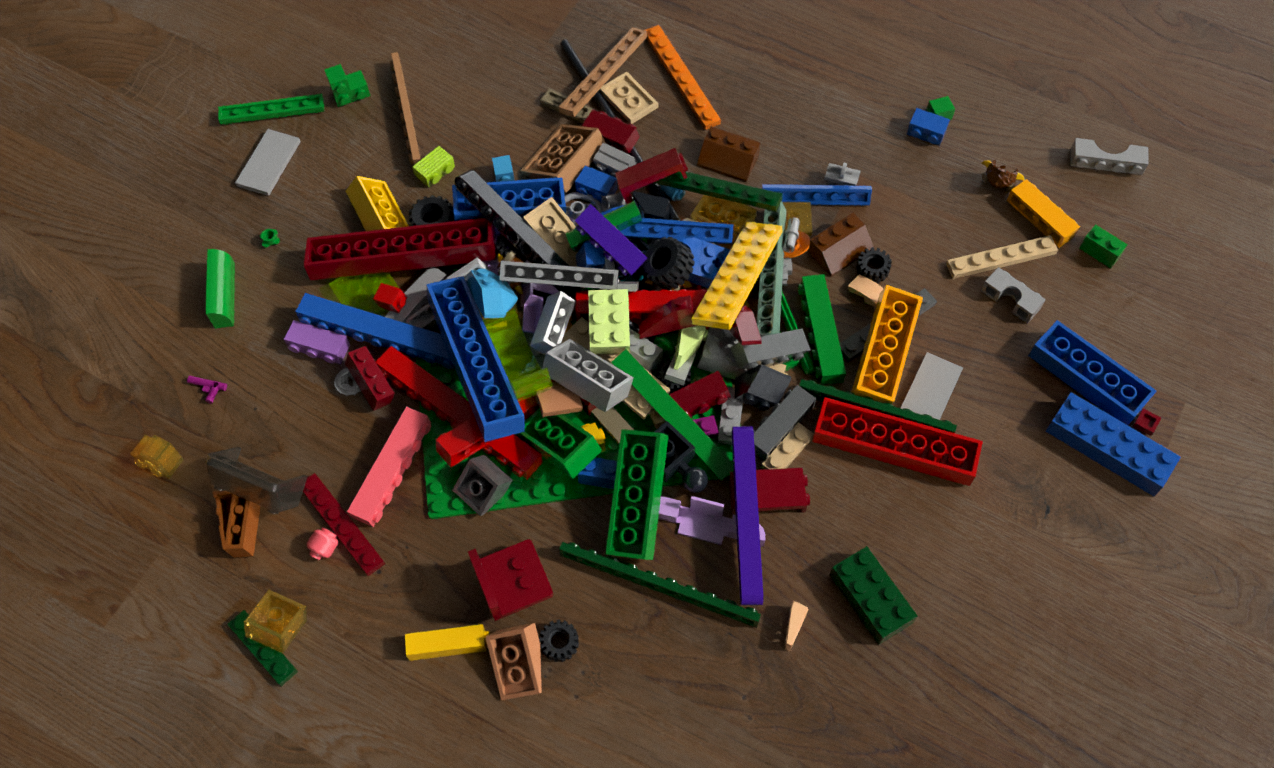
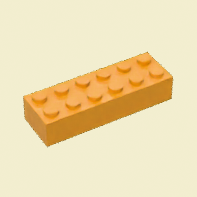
(887, 345)

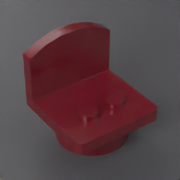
(511, 578)

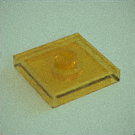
(801, 211)

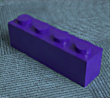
(610, 240)

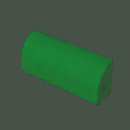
(620, 218)
(220, 288)

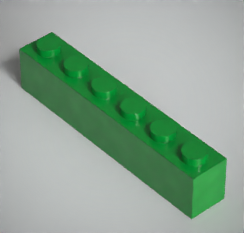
(822, 329)

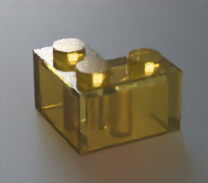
(157, 455)

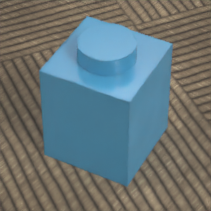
(503, 168)

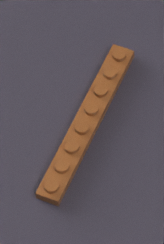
(602, 72)
(403, 104)

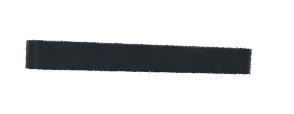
(509, 223)

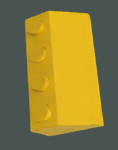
(375, 204)

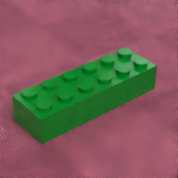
(637, 494)

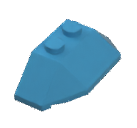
(490, 294)

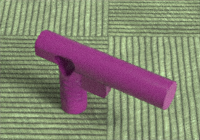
(208, 387)

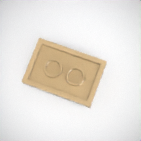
(629, 97)

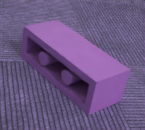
(317, 342)

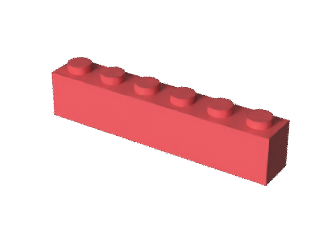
(389, 467)

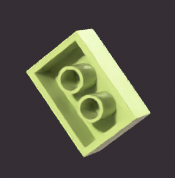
(609, 321)

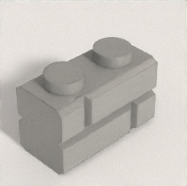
(612, 160)

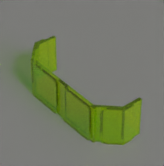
(516, 356)

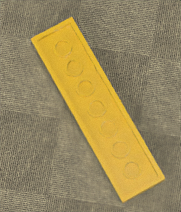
(737, 276)

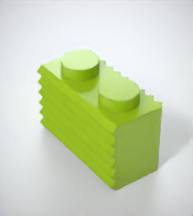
(433, 166)

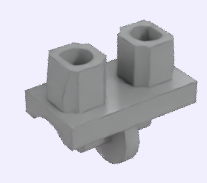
(841, 175)

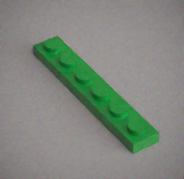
(271, 109)

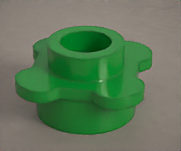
(269, 233)

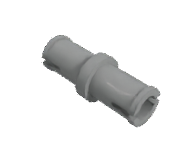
(791, 235)

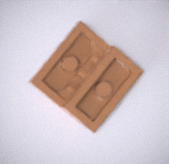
(558, 401)

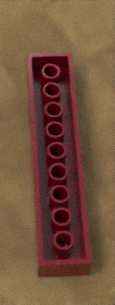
(400, 248)

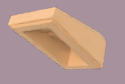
(796, 617)

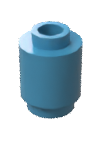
(673, 193)

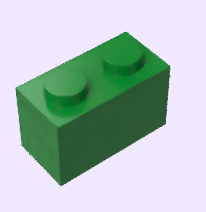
(1103, 246)

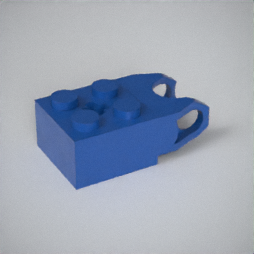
(707, 260)

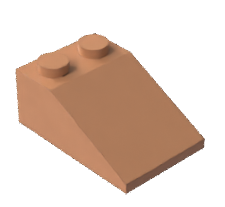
(516, 660)

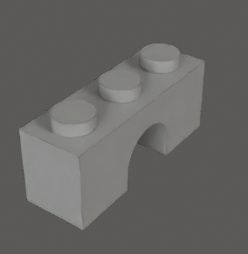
(1003, 284)

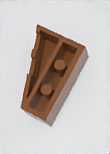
(237, 523)

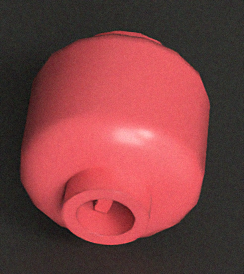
(322, 543)

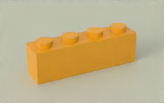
(1043, 213)

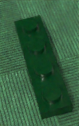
(273, 661)

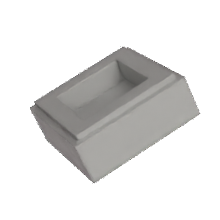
(631, 286)

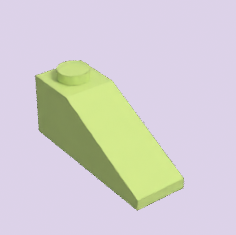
(688, 343)

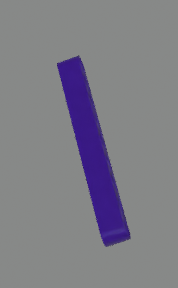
(747, 516)

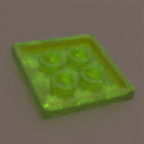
(360, 290)

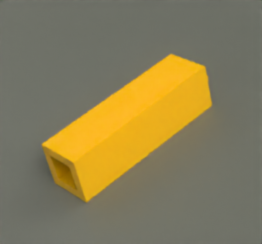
(446, 642)

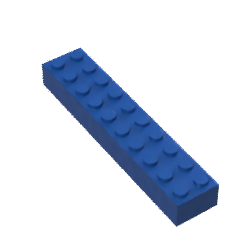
(475, 359)

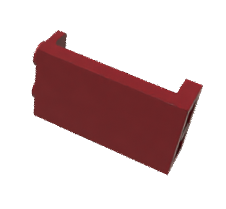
(649, 172)
(777, 489)

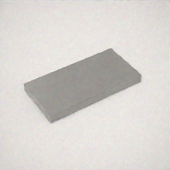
(268, 162)
(932, 386)

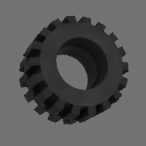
(431, 208)
(668, 263)

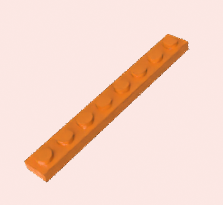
(682, 78)

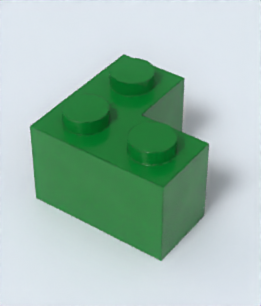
(346, 87)

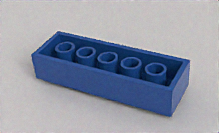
(519, 194)
(1091, 373)
(1113, 444)

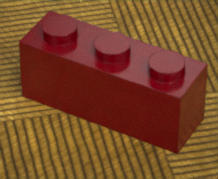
(613, 130)
(369, 378)
(702, 394)

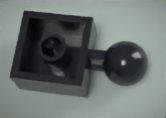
(678, 455)

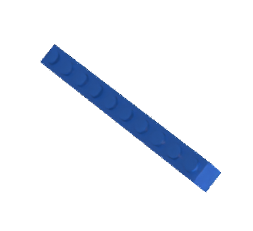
(374, 329)

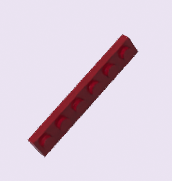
(342, 525)

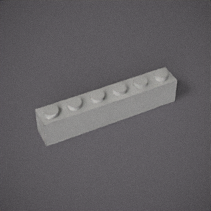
(559, 275)

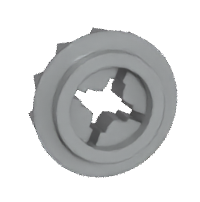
(341, 383)

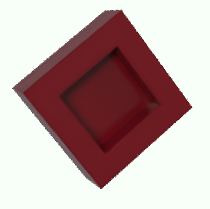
(1147, 422)

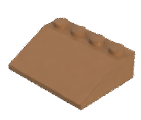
(565, 154)

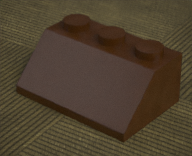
(729, 154)
(840, 244)

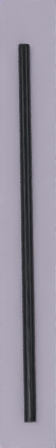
(605, 108)

